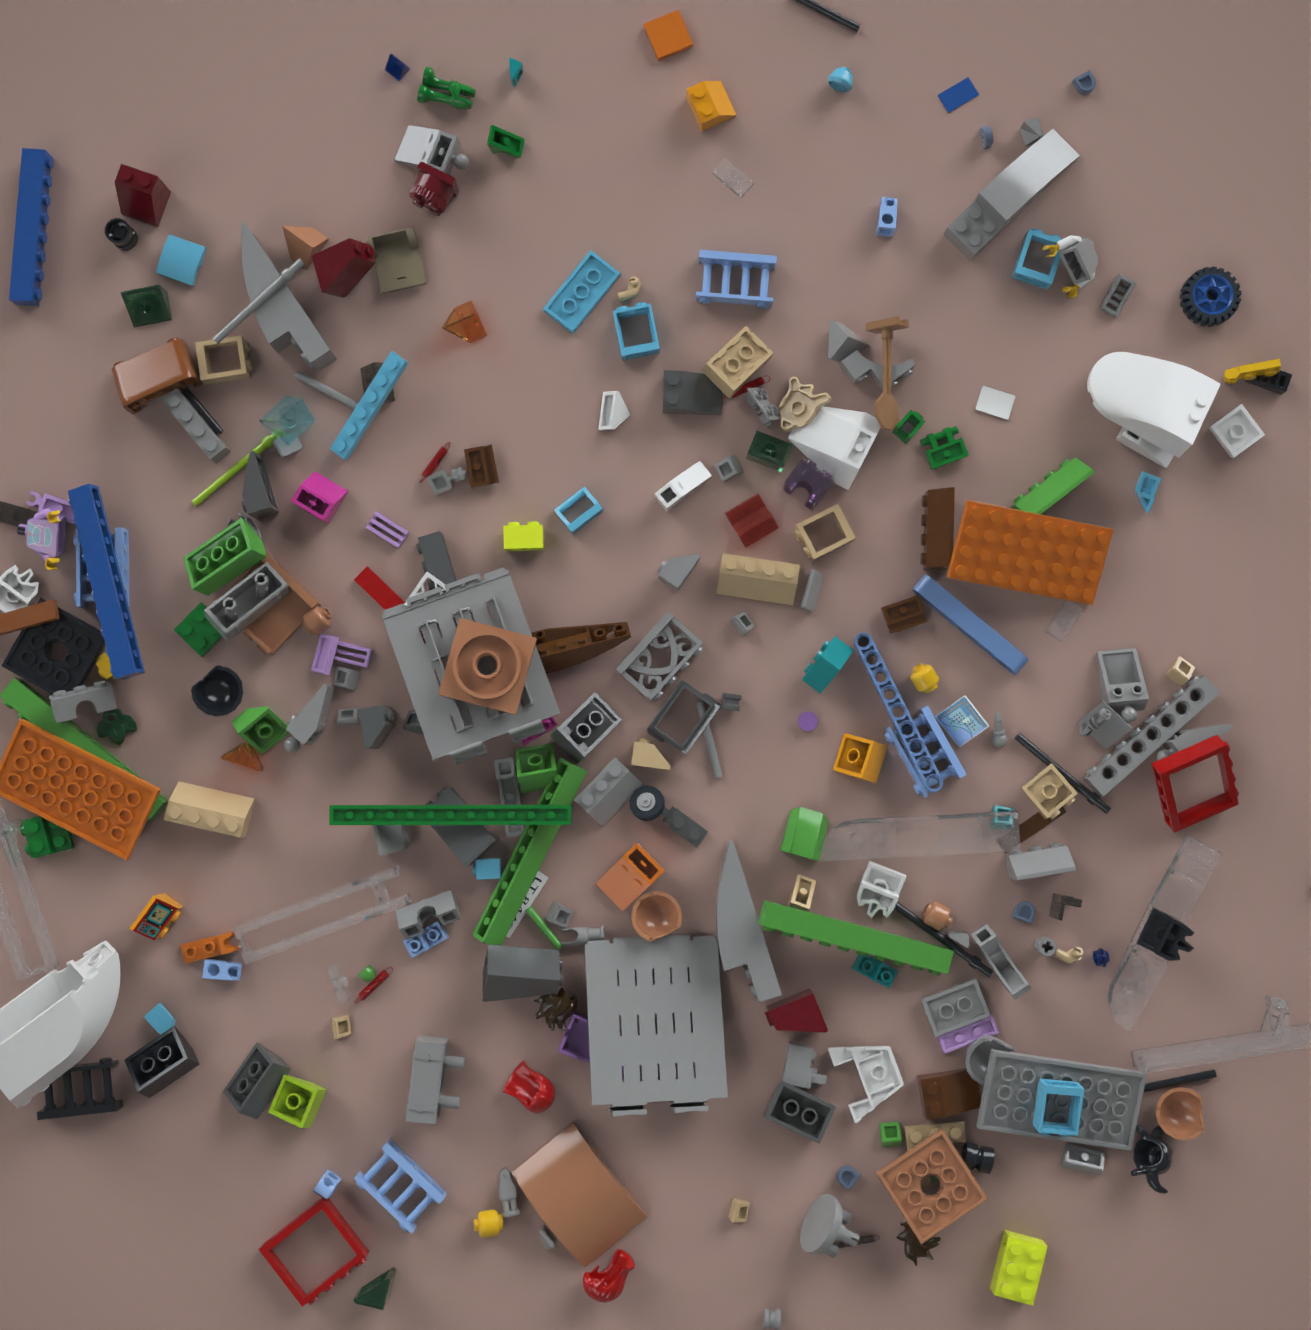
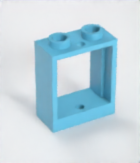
(1030, 276)
(637, 350)
(1058, 1087)

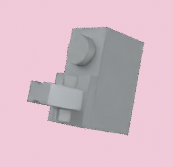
(797, 1066)

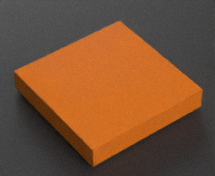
(668, 35)

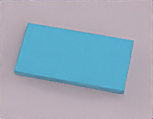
(581, 292)

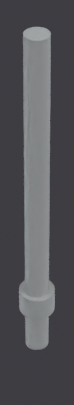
(287, 275)

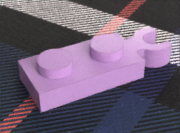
(53, 503)

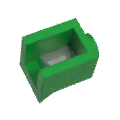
(908, 426)

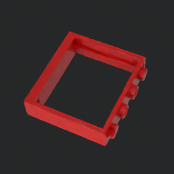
(1184, 759)
(345, 1230)

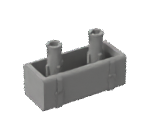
(246, 601)
(427, 1078)

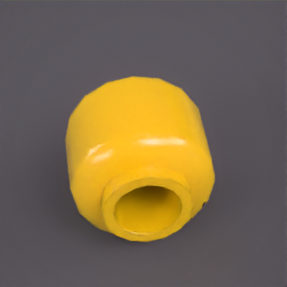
(924, 678)
(488, 1223)

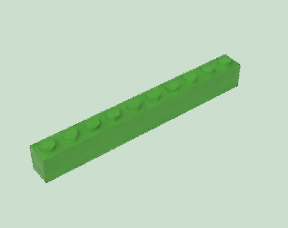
(38, 711)
(527, 858)
(855, 937)

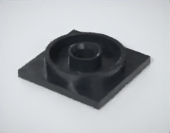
(32, 658)

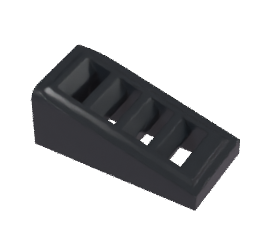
(1274, 387)

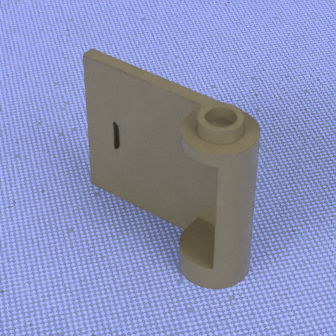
(397, 258)

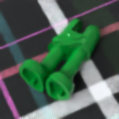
(454, 87)

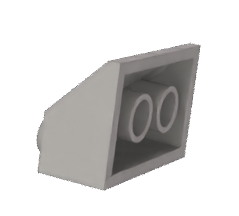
(608, 792)
(1039, 861)

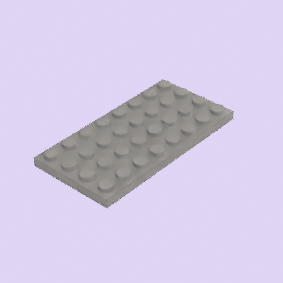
(1108, 1106)

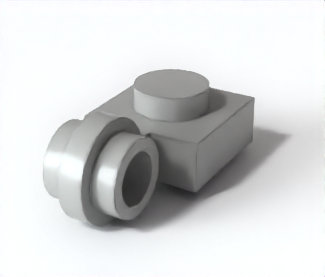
(441, 481)

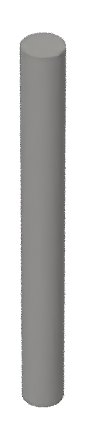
(326, 390)
(710, 743)

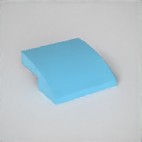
(181, 260)

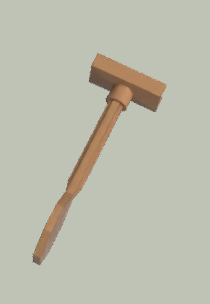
(886, 407)

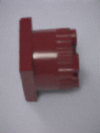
(433, 189)

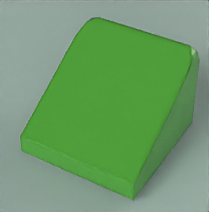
(890, 1134)

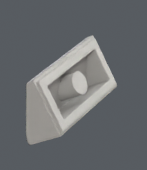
(812, 591)
(1083, 1159)

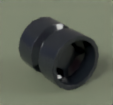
(121, 234)
(978, 1158)

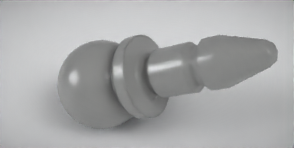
(999, 738)

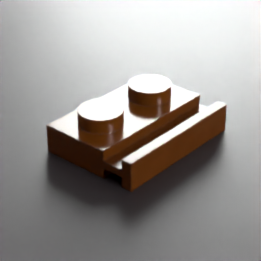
(481, 466)
(904, 614)

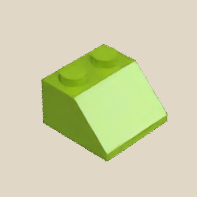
(297, 1101)

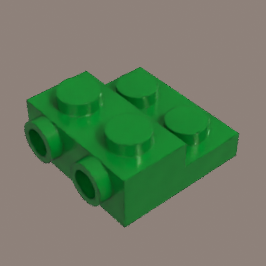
(45, 837)

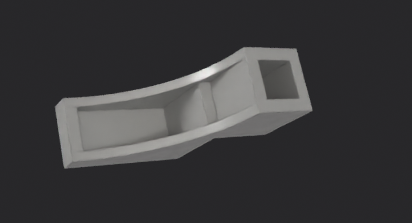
(858, 367)
(1000, 962)

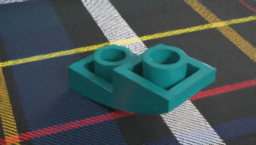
(875, 970)

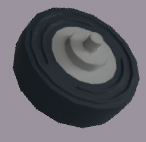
(647, 803)

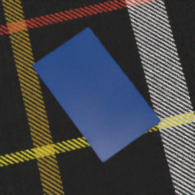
(958, 94)

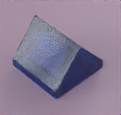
(396, 67)

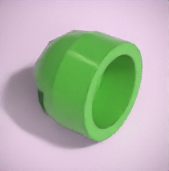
(367, 974)

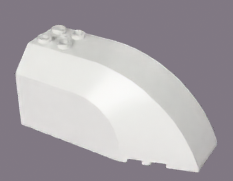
(56, 1022)

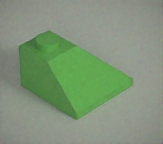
(260, 728)
(535, 766)

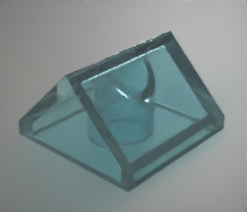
(288, 419)

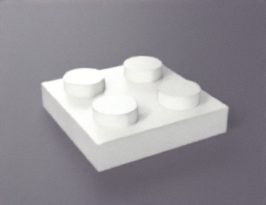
(1236, 431)

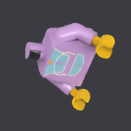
(45, 535)

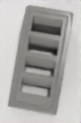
(1128, 282)

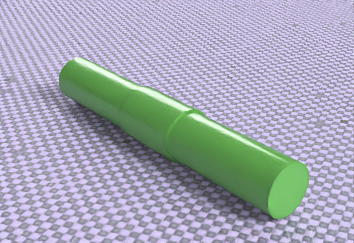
(543, 927)

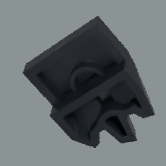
(1165, 935)

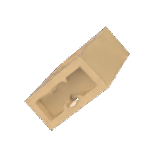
(204, 361)
(842, 524)

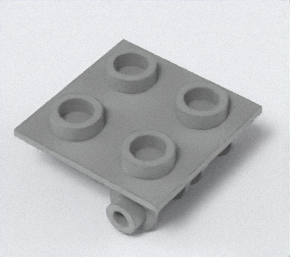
(759, 397)
(1103, 725)

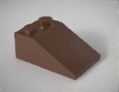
(948, 1093)

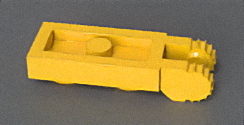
(1252, 370)

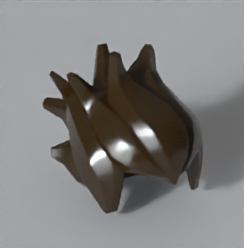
(556, 1008)
(912, 1246)

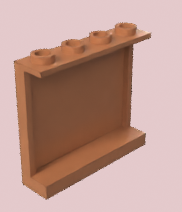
(282, 619)

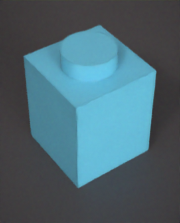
(487, 868)

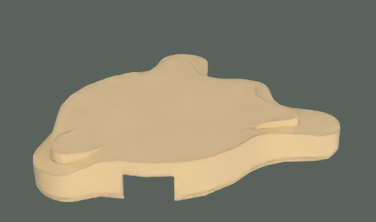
(800, 405)

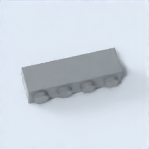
(196, 426)

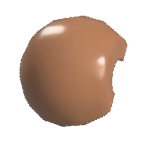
(656, 915)
(1180, 1113)

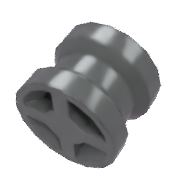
(731, 702)

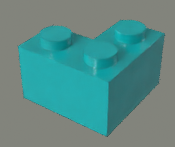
(826, 664)

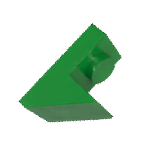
(504, 141)

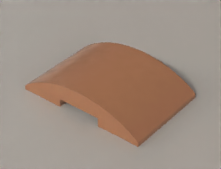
(578, 1195)

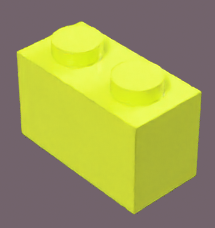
(523, 537)

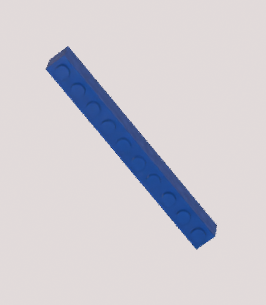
(106, 582)

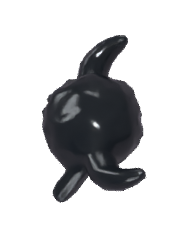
(1152, 1157)

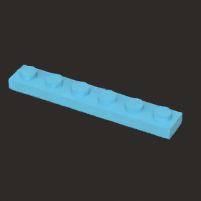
(369, 405)

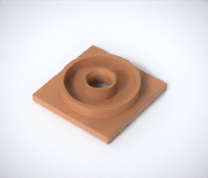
(494, 691)
(957, 1192)

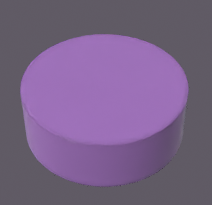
(807, 721)

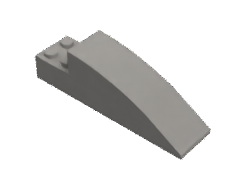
(1010, 194)
(281, 314)
(739, 932)

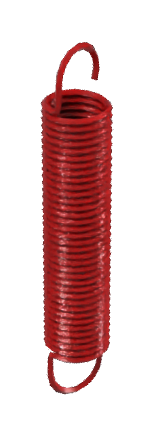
(751, 384)
(435, 461)
(373, 985)

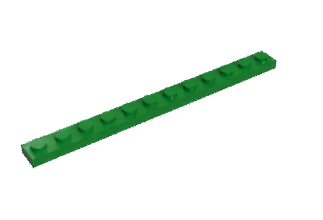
(450, 815)

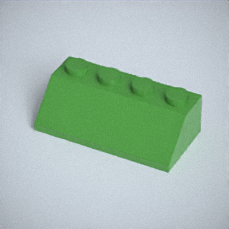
(1054, 487)
(224, 557)

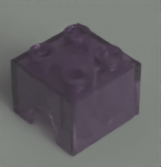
(810, 478)

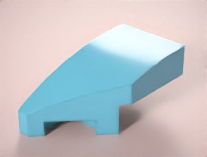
(1146, 489)
(160, 1018)

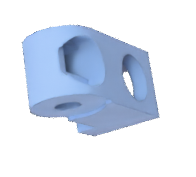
(887, 217)
(221, 969)
(327, 1184)

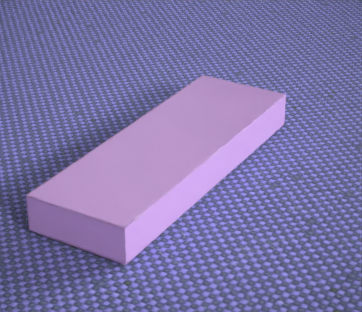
(967, 1034)

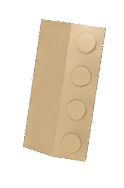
(758, 579)
(210, 809)

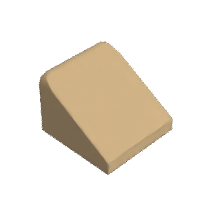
(1180, 671)

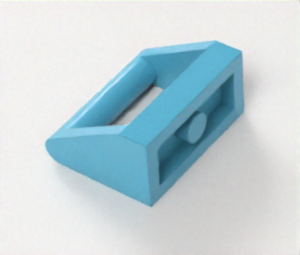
(586, 517)

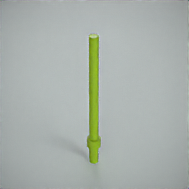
(267, 443)

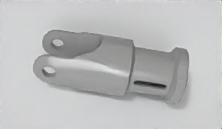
(586, 934)
(508, 1192)

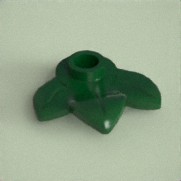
(116, 728)

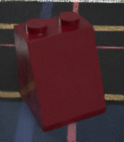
(141, 195)
(343, 266)
(796, 1013)

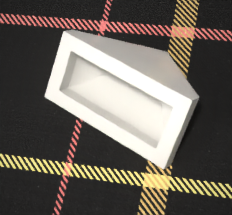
(612, 411)

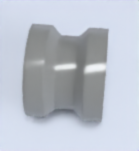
(772, 1319)

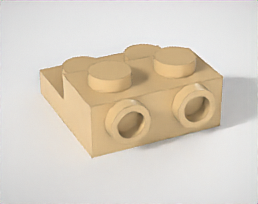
(1049, 792)

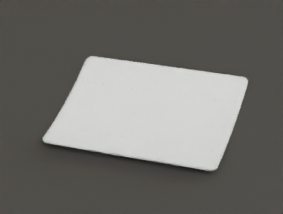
(995, 402)

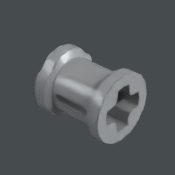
(1047, 951)

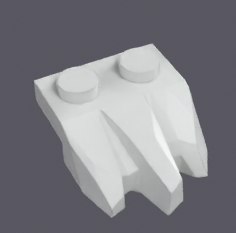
(17, 589)
(880, 889)

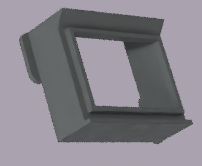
(704, 721)

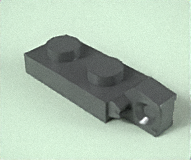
(684, 826)

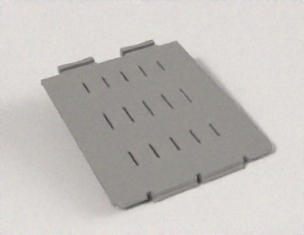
(421, 660)
(608, 1001)

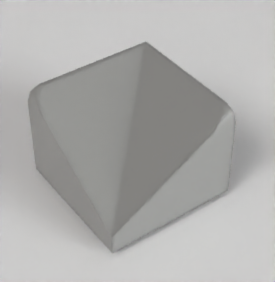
(1031, 131)

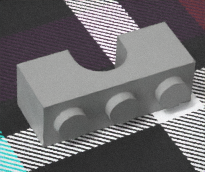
(65, 703)
(412, 917)

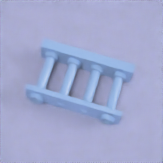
(728, 260)
(121, 542)
(935, 734)
(419, 1179)

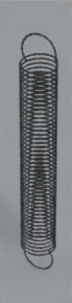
(860, 1242)

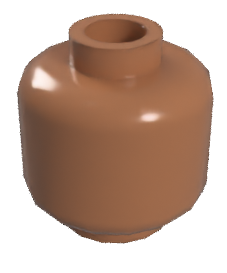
(317, 620)
(937, 916)

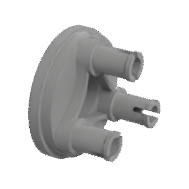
(824, 1225)

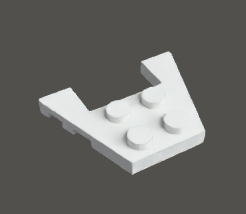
(877, 1072)

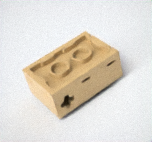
(737, 362)

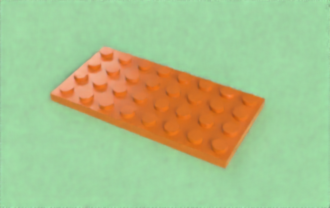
(1029, 552)
(75, 789)

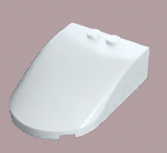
(1152, 398)

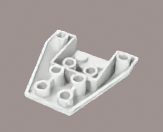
(837, 442)

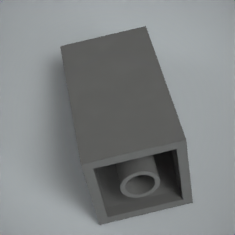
(465, 841)
(520, 972)

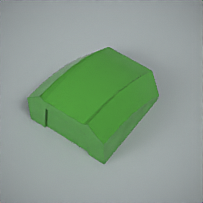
(804, 833)

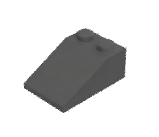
(690, 394)
(257, 490)
(586, 727)

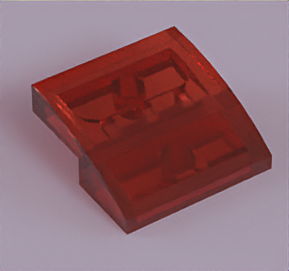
(751, 520)

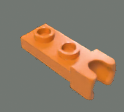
(208, 947)

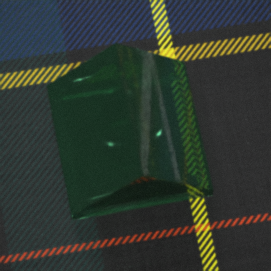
(147, 305)
(769, 451)
(376, 1292)

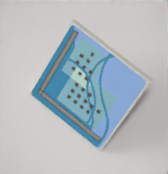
(962, 721)

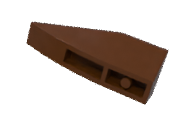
(576, 644)

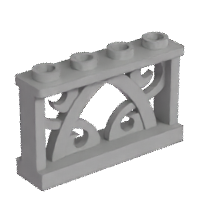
(660, 629)

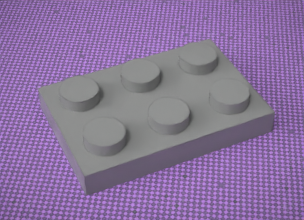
(955, 1007)

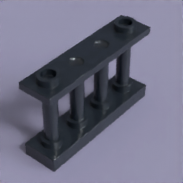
(90, 1105)

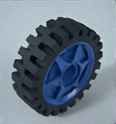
(1222, 288)

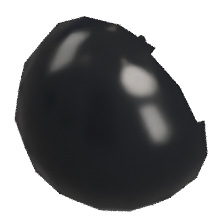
(218, 692)

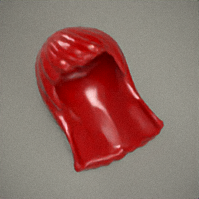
(530, 1088)
(610, 1282)

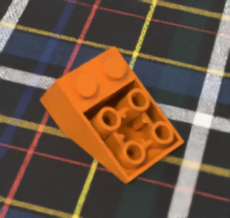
(630, 876)

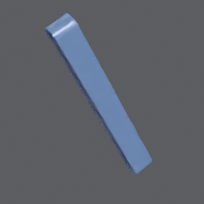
(898, 722)

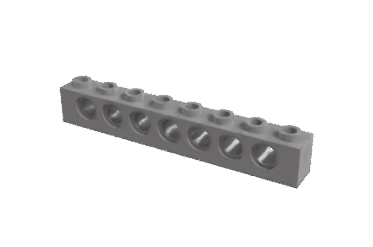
(1205, 694)

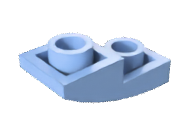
(432, 935)

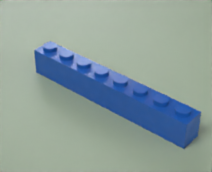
(31, 227)

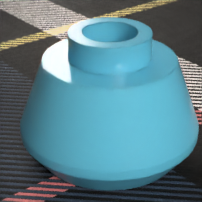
(841, 79)

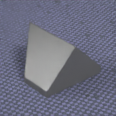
(843, 341)

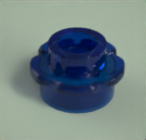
(1100, 957)

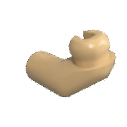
(632, 290)
(1069, 956)

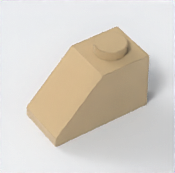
(648, 755)
(802, 893)

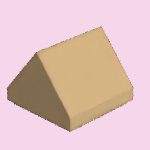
(341, 1026)
(738, 1210)

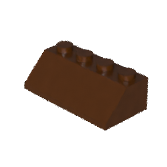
(938, 528)

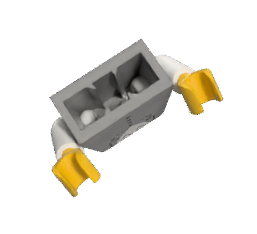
(1079, 260)

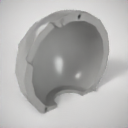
(978, 1055)

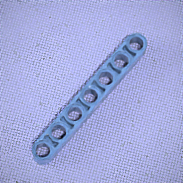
(970, 624)

